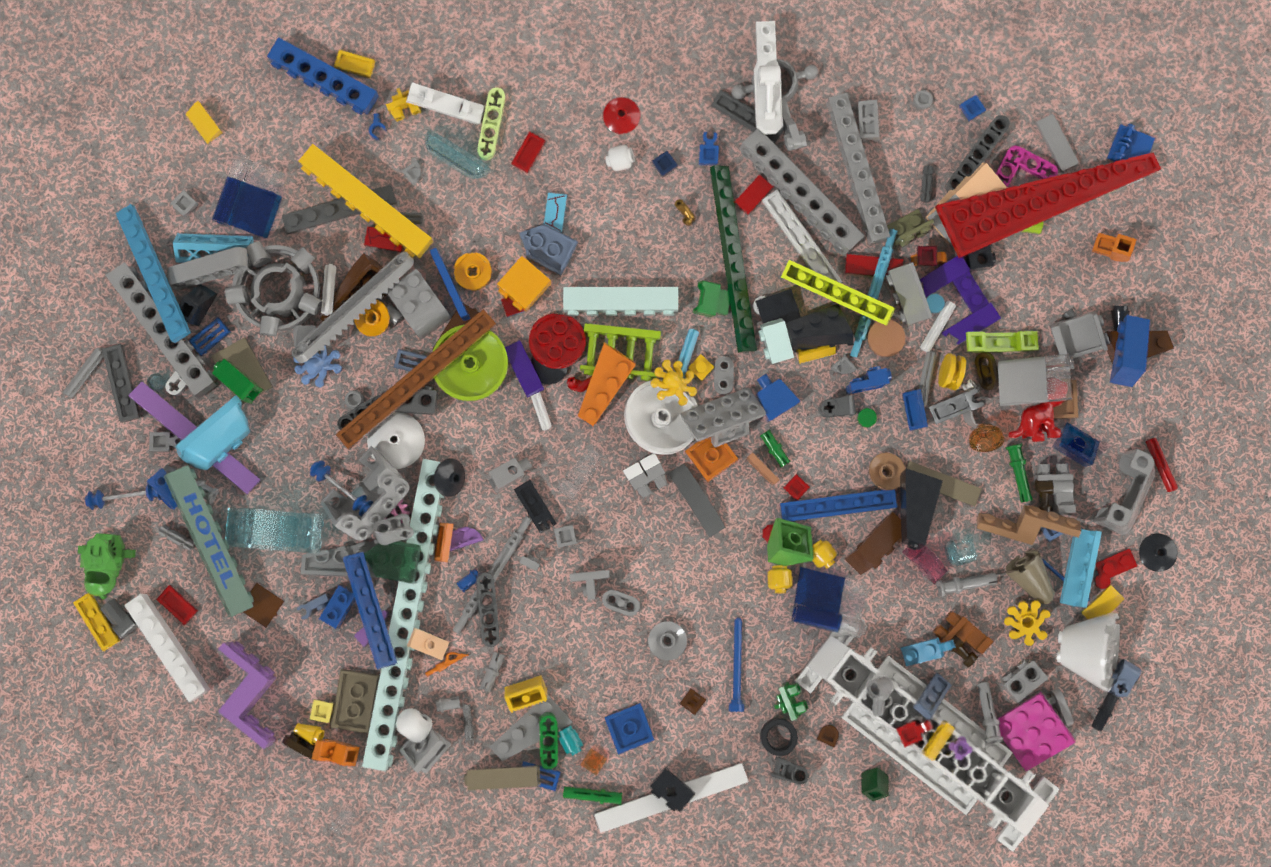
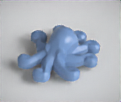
(319, 364)

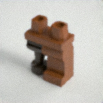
(961, 632)

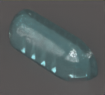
(455, 156)

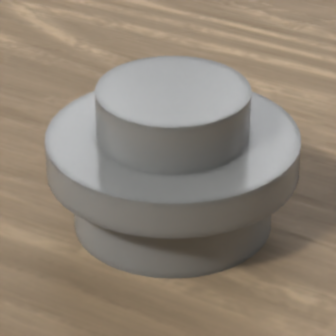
(354, 399)

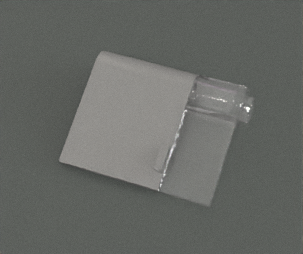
(1035, 380)

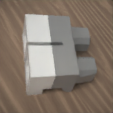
(639, 480)

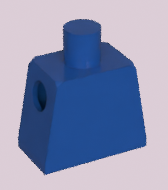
(775, 397)

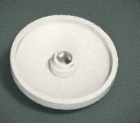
(657, 423)

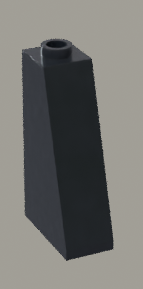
(918, 503)

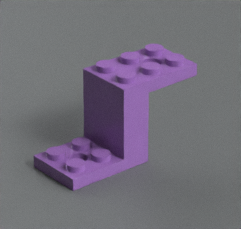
(248, 694)

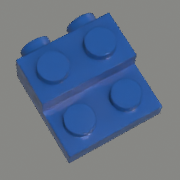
(873, 379)

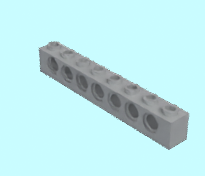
(857, 169)
(799, 182)
(119, 278)

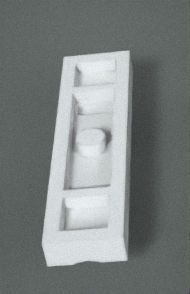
(445, 103)

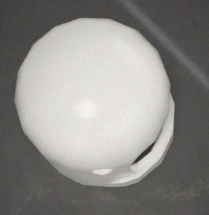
(413, 724)

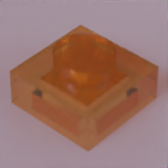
(593, 761)

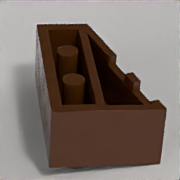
(1157, 343)

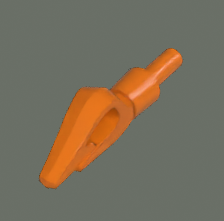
(444, 664)

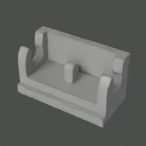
(869, 120)

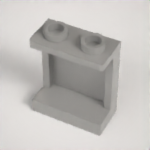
(1080, 335)

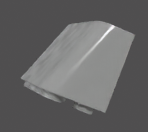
(1142, 470)
(380, 485)

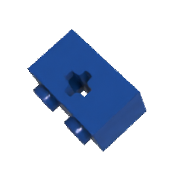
(338, 607)

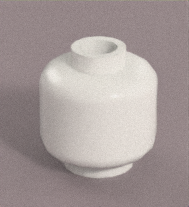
(620, 157)

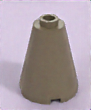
(1031, 576)

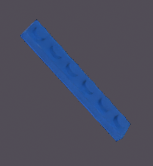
(838, 505)
(370, 610)

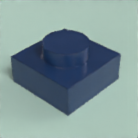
(664, 164)

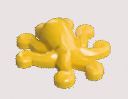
(673, 382)
(1027, 621)

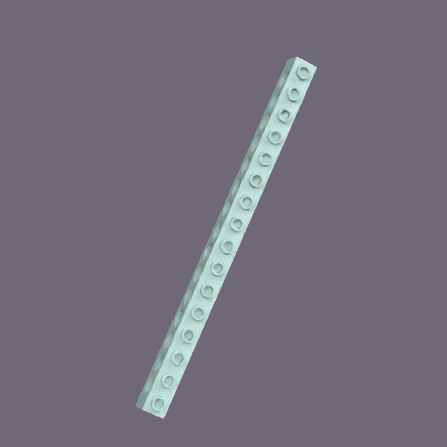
(372, 758)

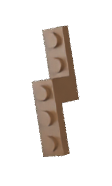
(1029, 524)

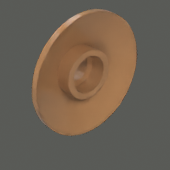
(892, 465)

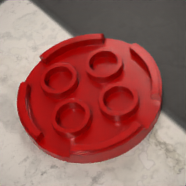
(557, 341)

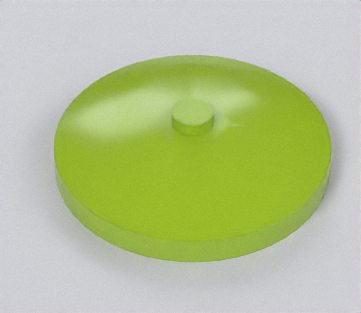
(476, 371)

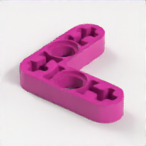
(1021, 162)

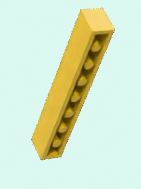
(365, 201)

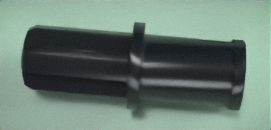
(1104, 712)

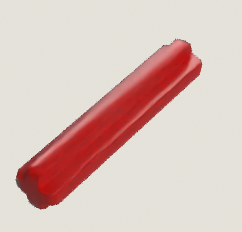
(1161, 464)

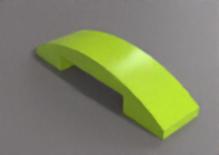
(1002, 342)

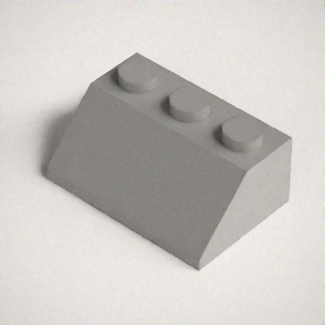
(908, 294)

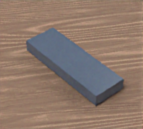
(932, 696)

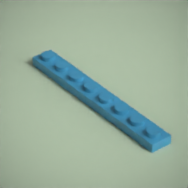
(153, 273)

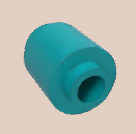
(570, 740)

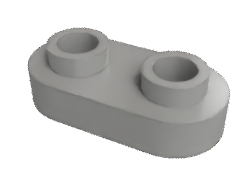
(723, 375)
(621, 602)

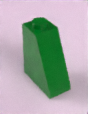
(236, 381)

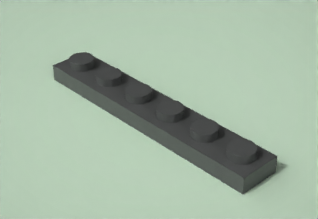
(329, 212)

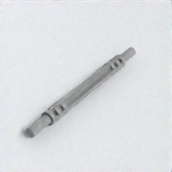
(495, 570)

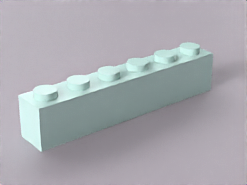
(620, 300)

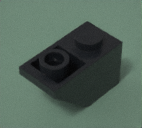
(196, 304)

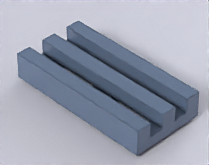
(396, 364)

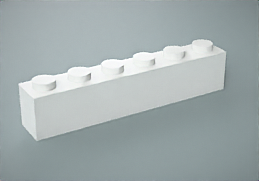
(167, 647)

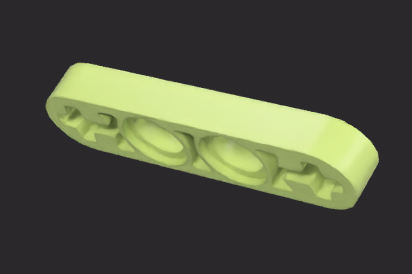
(491, 124)

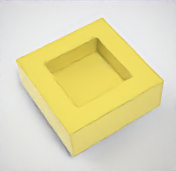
(321, 711)

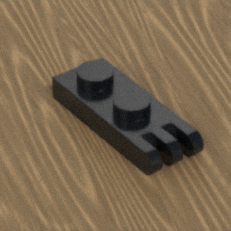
(534, 505)

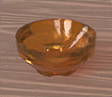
(986, 441)

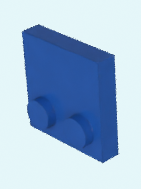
(629, 728)

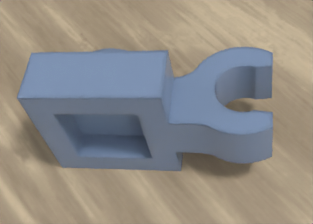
(319, 603)

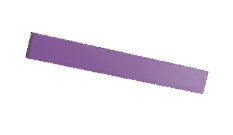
(183, 427)

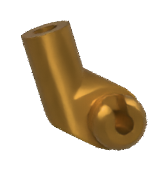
(685, 211)

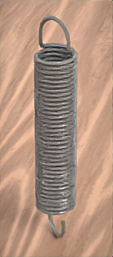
(467, 716)

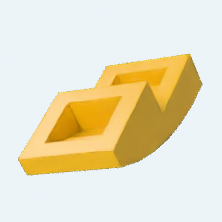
(1104, 603)

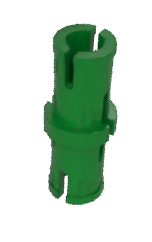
(775, 448)

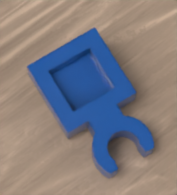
(709, 152)

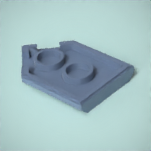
(548, 247)

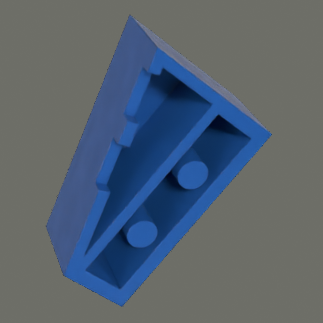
(1130, 351)

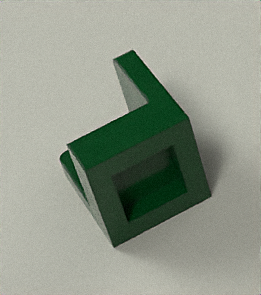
(874, 784)

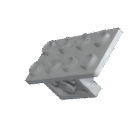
(724, 417)

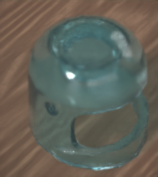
(961, 557)

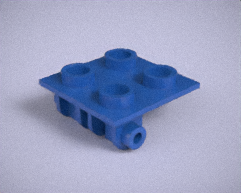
(1129, 143)

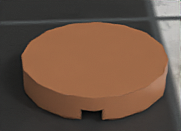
(886, 340)

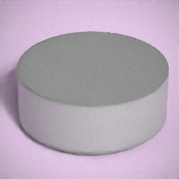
(922, 100)

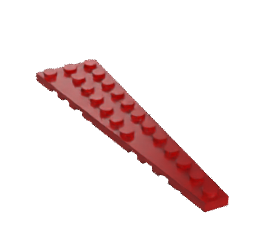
(1002, 213)

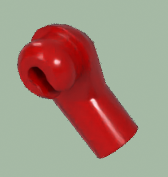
(578, 385)

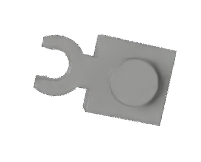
(161, 442)

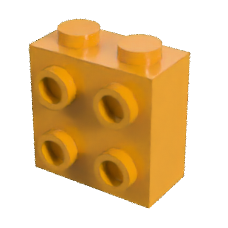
(523, 284)

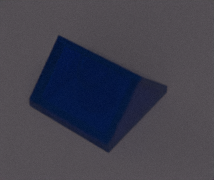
(1077, 445)

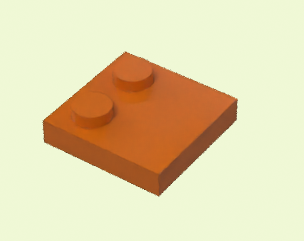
(711, 459)

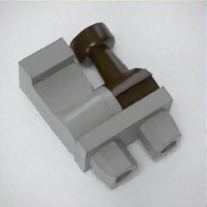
(1058, 485)

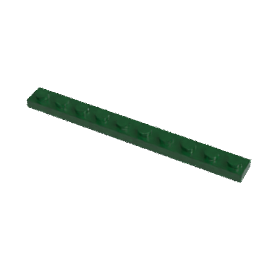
(733, 259)

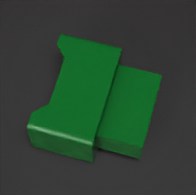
(712, 300)

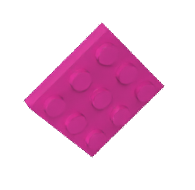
(1034, 732)

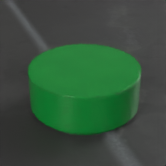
(866, 418)

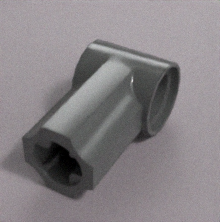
(121, 620)

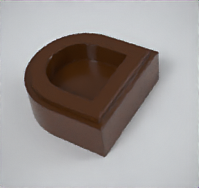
(829, 735)

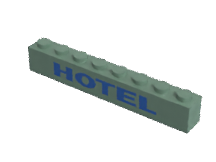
(209, 541)

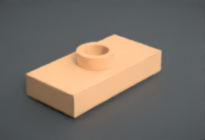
(428, 644)

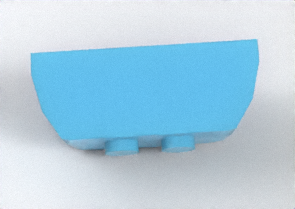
(215, 436)

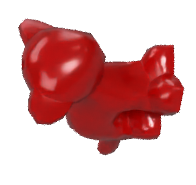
(1036, 420)

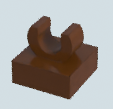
(692, 701)

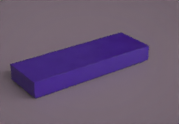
(524, 369)

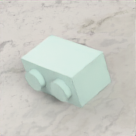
(776, 341)

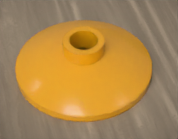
(368, 326)

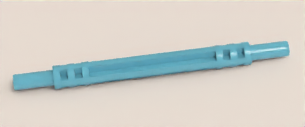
(878, 278)

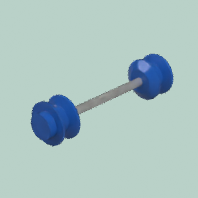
(322, 473)
(93, 500)

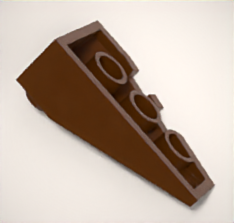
(357, 276)

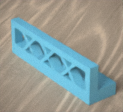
(206, 242)
(1080, 569)

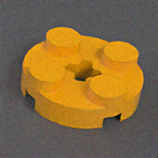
(462, 273)

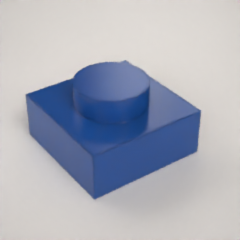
(972, 108)

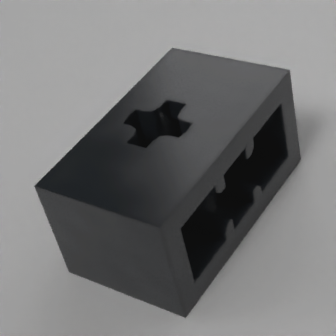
(666, 779)

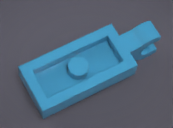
(925, 651)

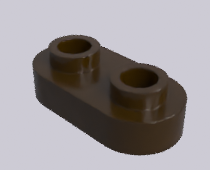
(986, 372)
(294, 742)

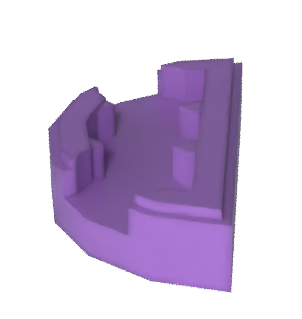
(464, 537)

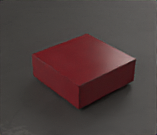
(926, 255)

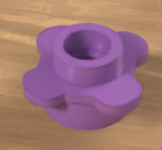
(966, 749)

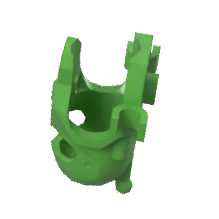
(101, 563)

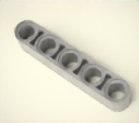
(207, 268)

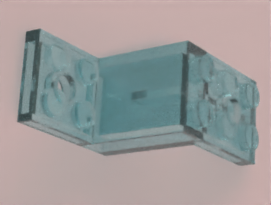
(274, 530)

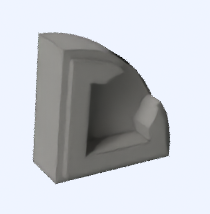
(412, 172)
(844, 366)

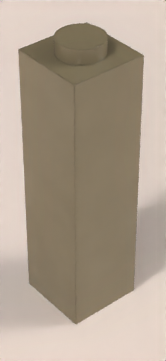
(502, 777)

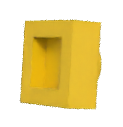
(701, 367)

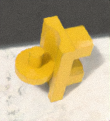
(399, 103)

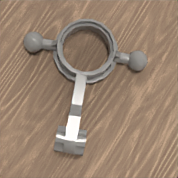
(793, 139)

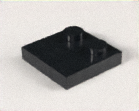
(778, 306)

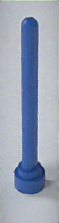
(736, 704)

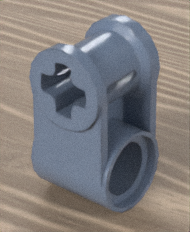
(1124, 676)

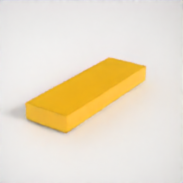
(96, 621)

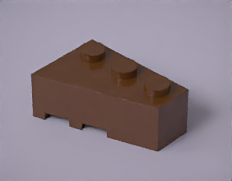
(876, 545)

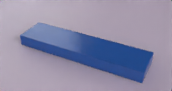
(449, 284)

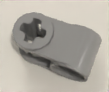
(391, 529)

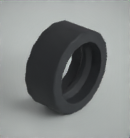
(793, 739)

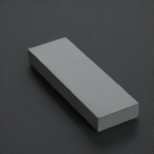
(1057, 143)

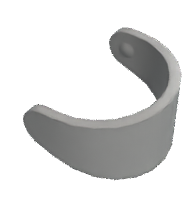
(968, 417)

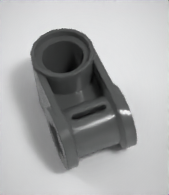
(840, 407)
(788, 771)

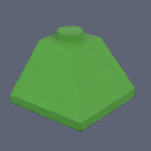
(789, 543)

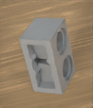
(1026, 685)

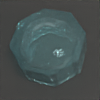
(156, 382)

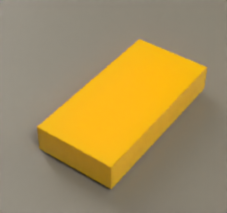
(354, 64)

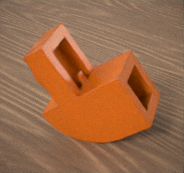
(1117, 248)
(336, 752)

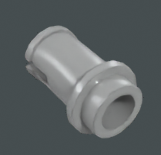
(447, 704)

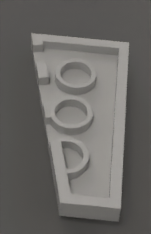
(331, 561)
(526, 729)

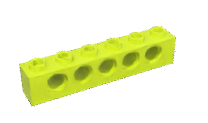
(838, 292)

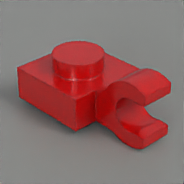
(911, 733)

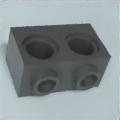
(417, 406)

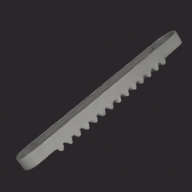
(353, 307)

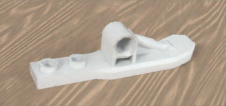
(767, 80)

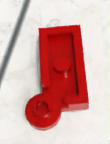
(1113, 566)

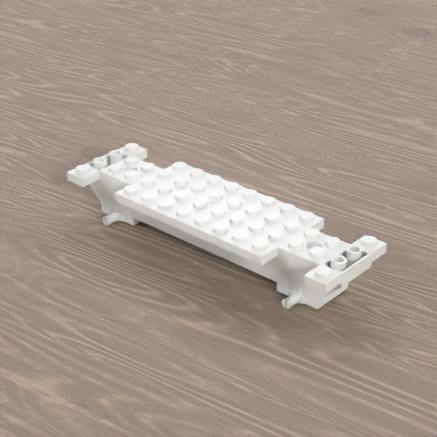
(958, 781)

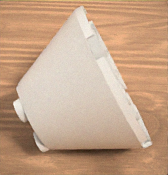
(1091, 649)

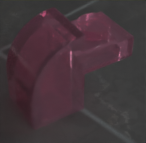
(926, 562)

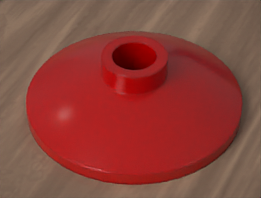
(620, 124)

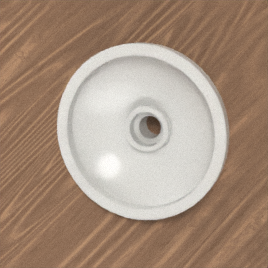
(409, 442)

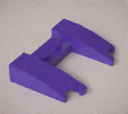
(958, 273)

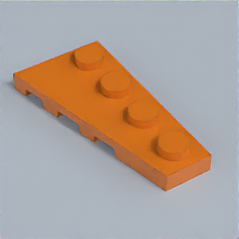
(608, 376)

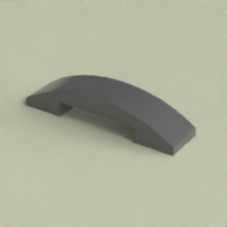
(697, 500)

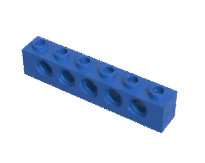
(283, 50)

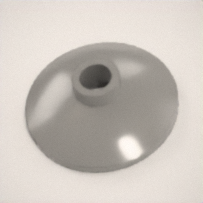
(667, 651)

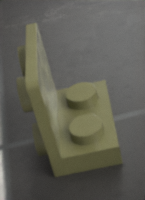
(909, 227)

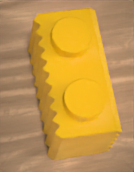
(525, 693)

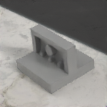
(589, 587)
(425, 753)

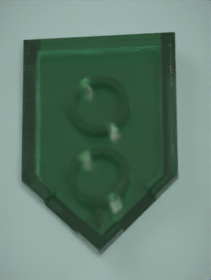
(394, 561)

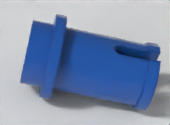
(468, 580)

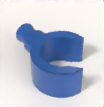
(376, 123)

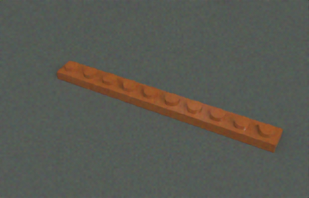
(416, 379)

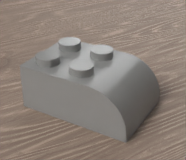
(418, 304)

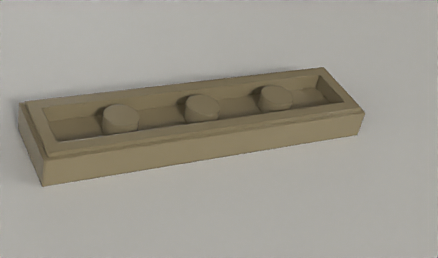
(951, 486)

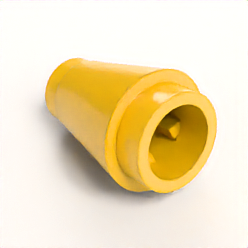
(309, 733)

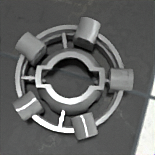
(297, 299)

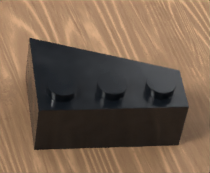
(820, 329)

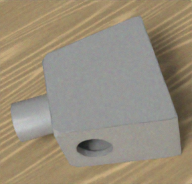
(500, 477)

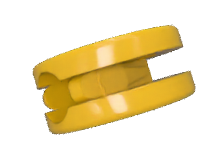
(952, 371)

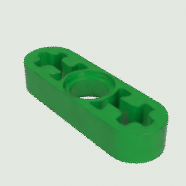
(553, 748)

